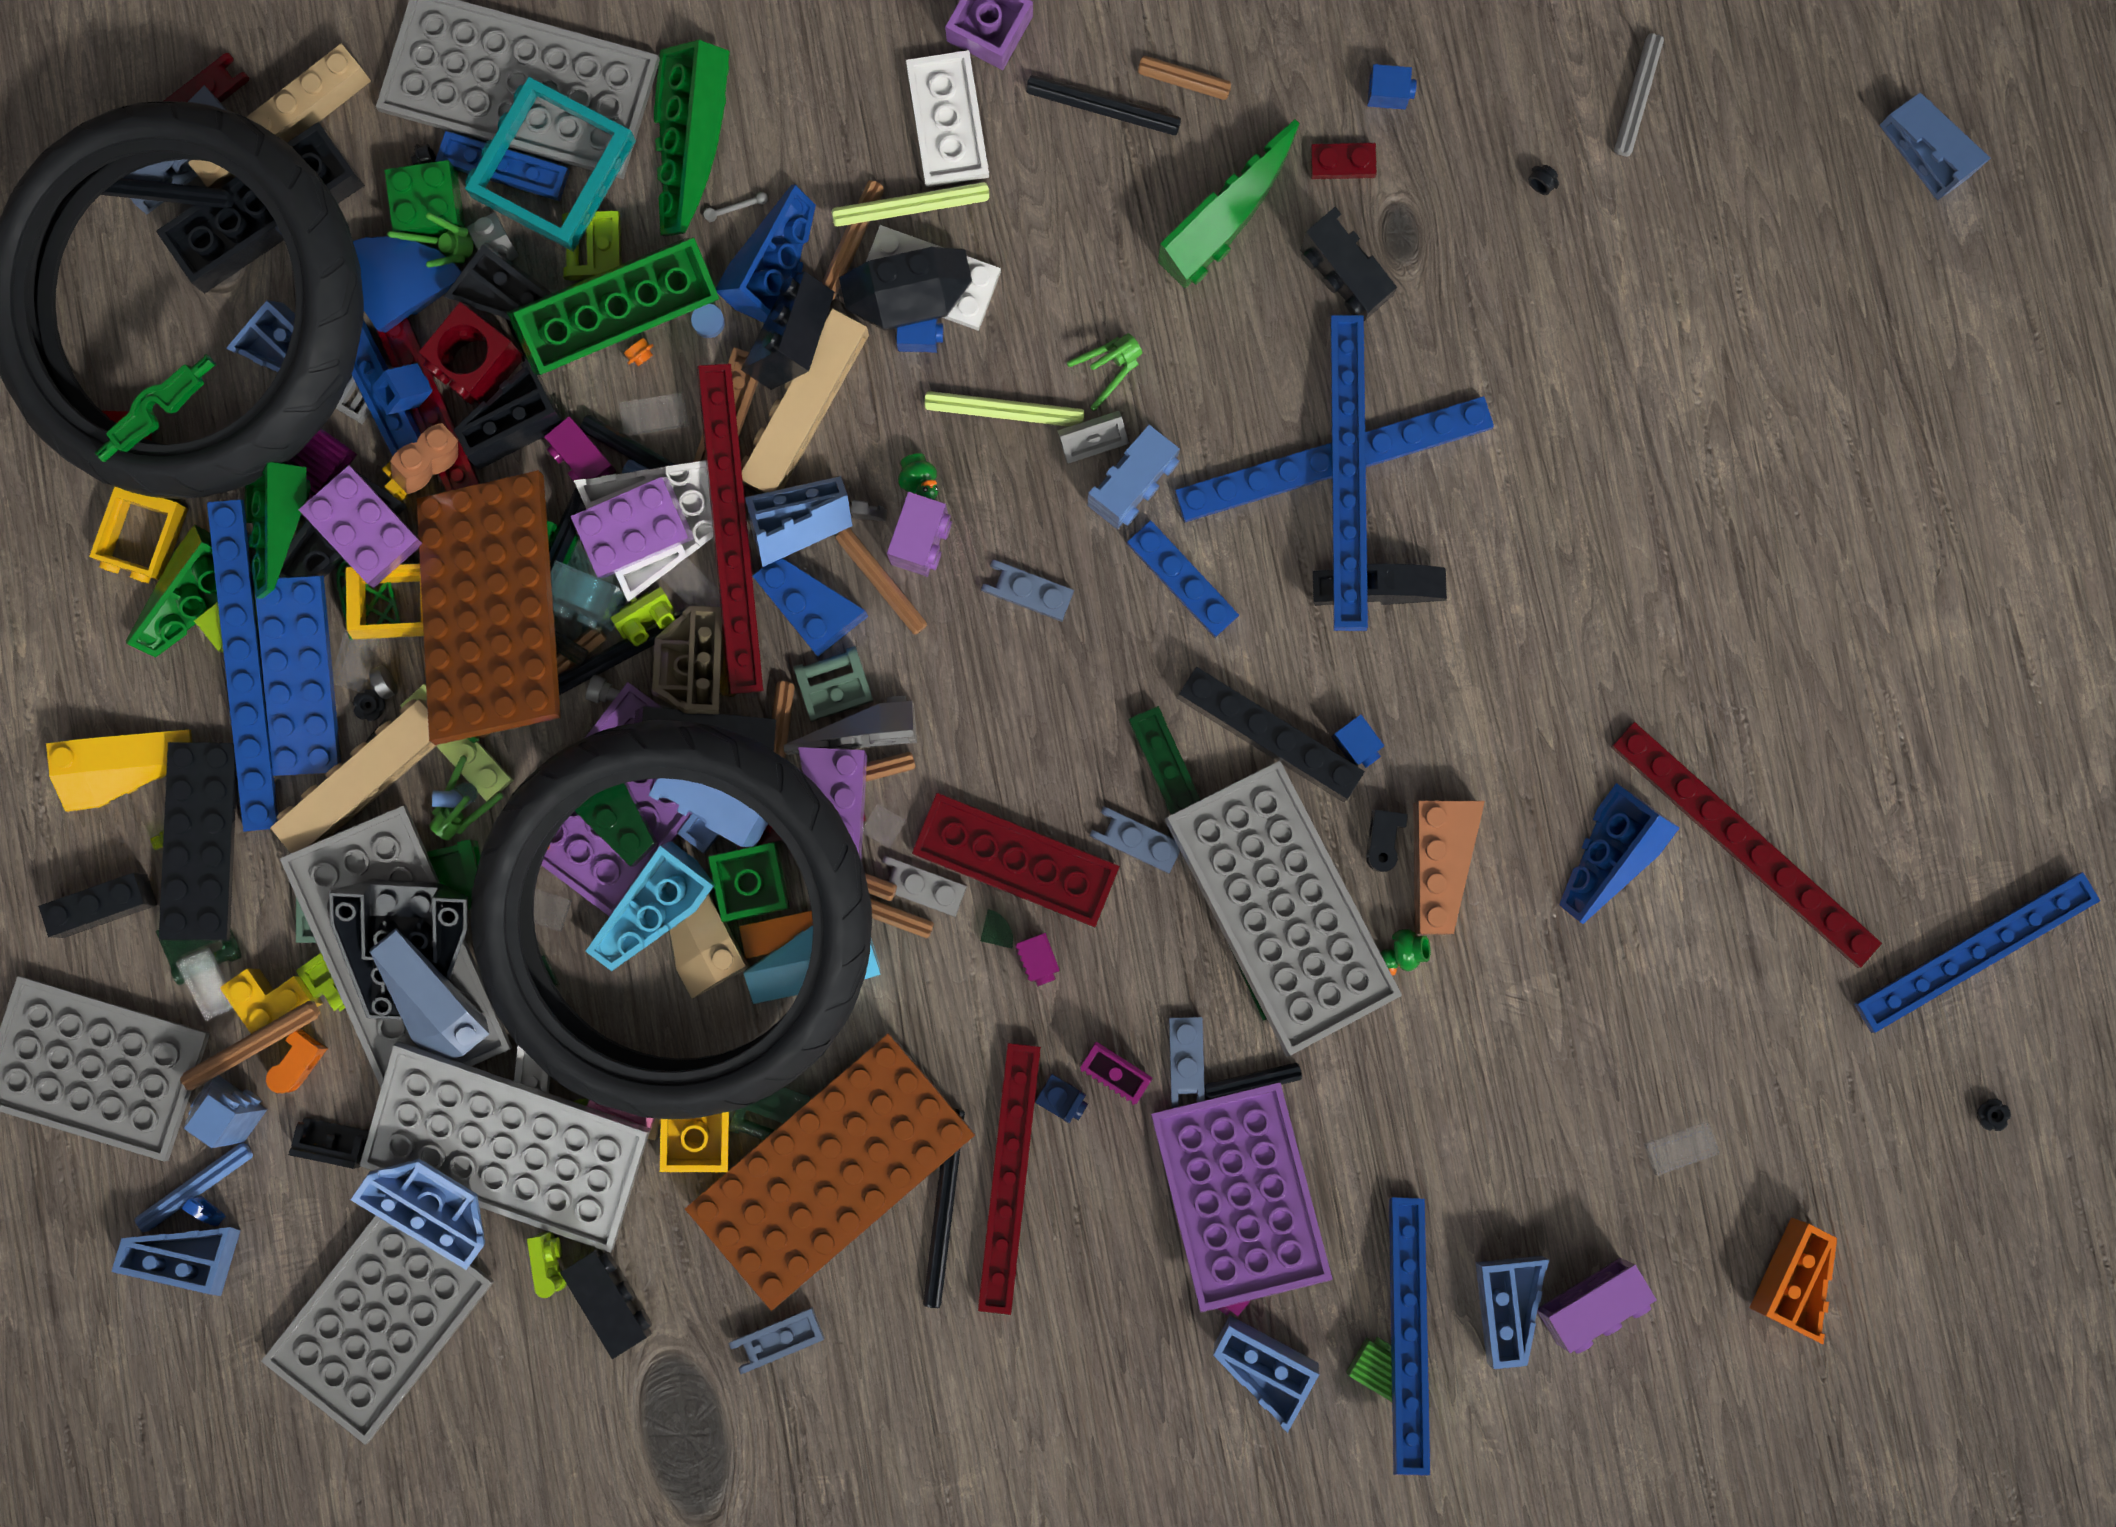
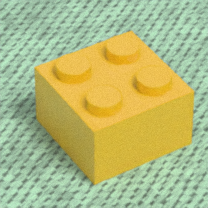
(695, 1144)

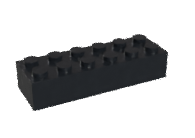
(221, 241)

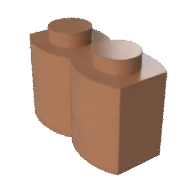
(418, 461)

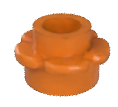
(639, 352)

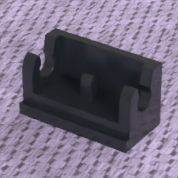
(329, 1143)

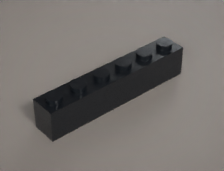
(1270, 734)

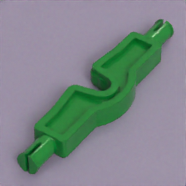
(141, 419)

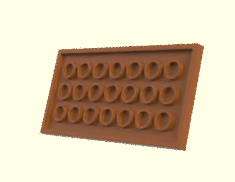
(487, 608)
(830, 1171)

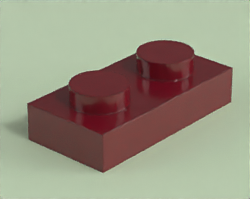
(1343, 161)

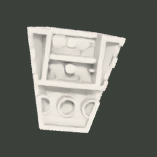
(692, 492)

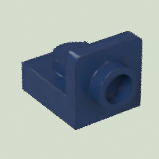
(1062, 1099)

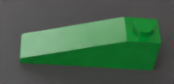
(179, 597)

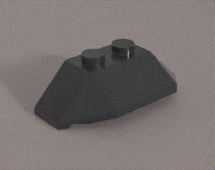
(907, 286)

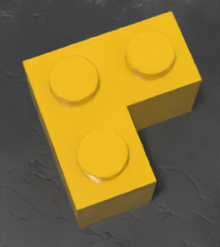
(260, 1003)

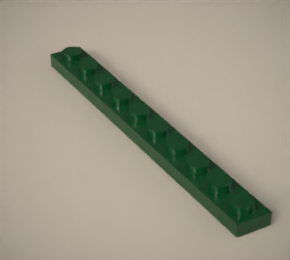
(1169, 775)

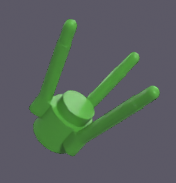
(454, 243)
(1121, 351)
(450, 820)

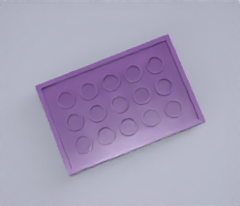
(582, 856)
(1241, 1197)

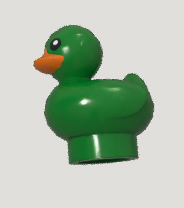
(918, 476)
(1407, 952)

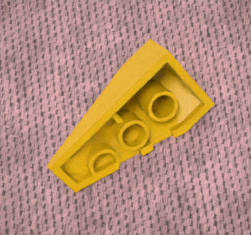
(103, 768)

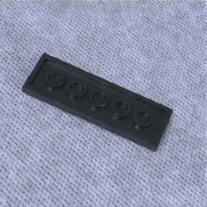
(198, 842)

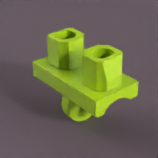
(642, 613)

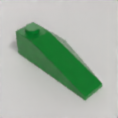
(274, 513)

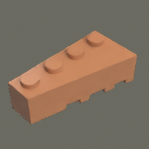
(1442, 857)

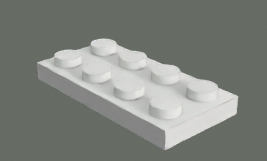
(947, 118)
(975, 300)

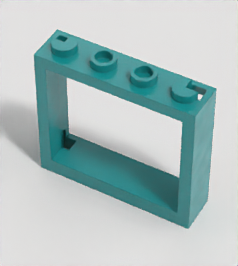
(593, 191)

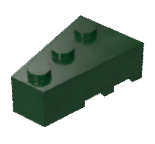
(619, 822)

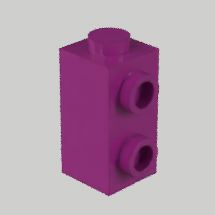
(577, 450)

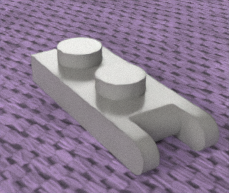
(926, 887)

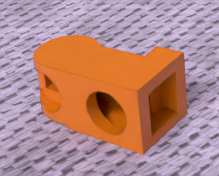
(296, 1064)

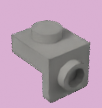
(490, 230)

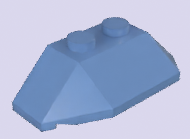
(426, 1208)

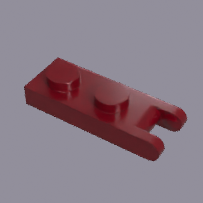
(215, 78)

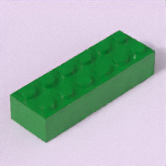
(613, 305)

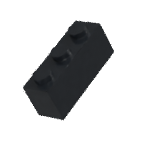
(97, 905)
(607, 1302)

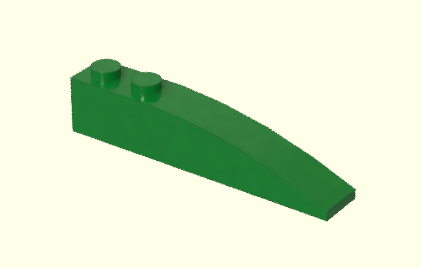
(690, 118)
(1220, 218)

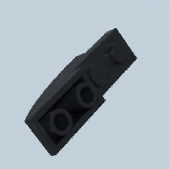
(1390, 584)

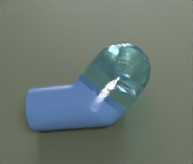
(451, 798)

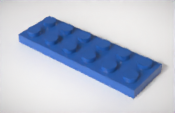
(298, 677)

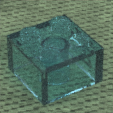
(584, 597)

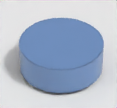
(708, 321)

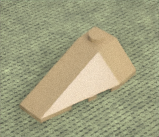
(706, 949)

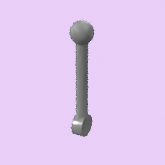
(711, 214)

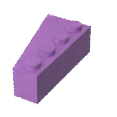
(842, 780)

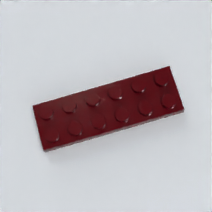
(1015, 860)

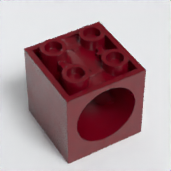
(457, 330)

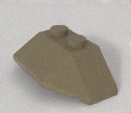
(690, 661)

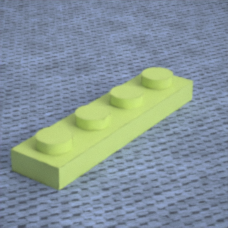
(479, 767)

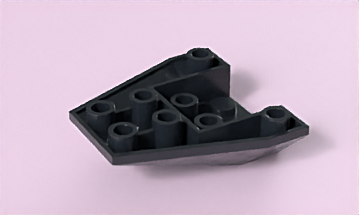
(424, 912)

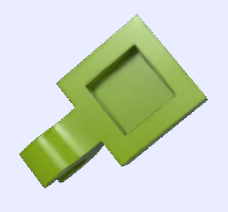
(319, 981)

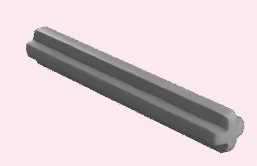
(1639, 95)

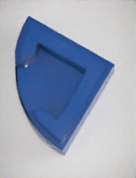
(203, 1211)

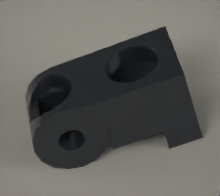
(1381, 840)

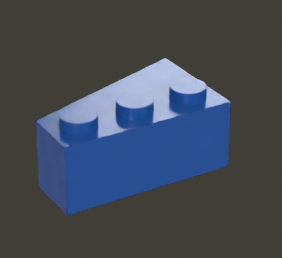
(809, 606)

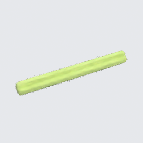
(910, 204)
(1003, 409)

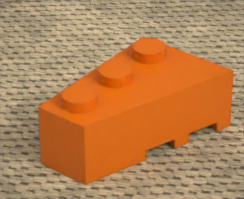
(1798, 1279)

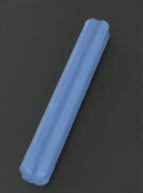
(193, 1187)

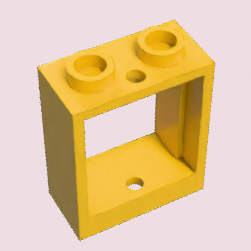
(112, 526)
(357, 606)

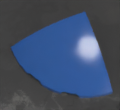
(398, 279)

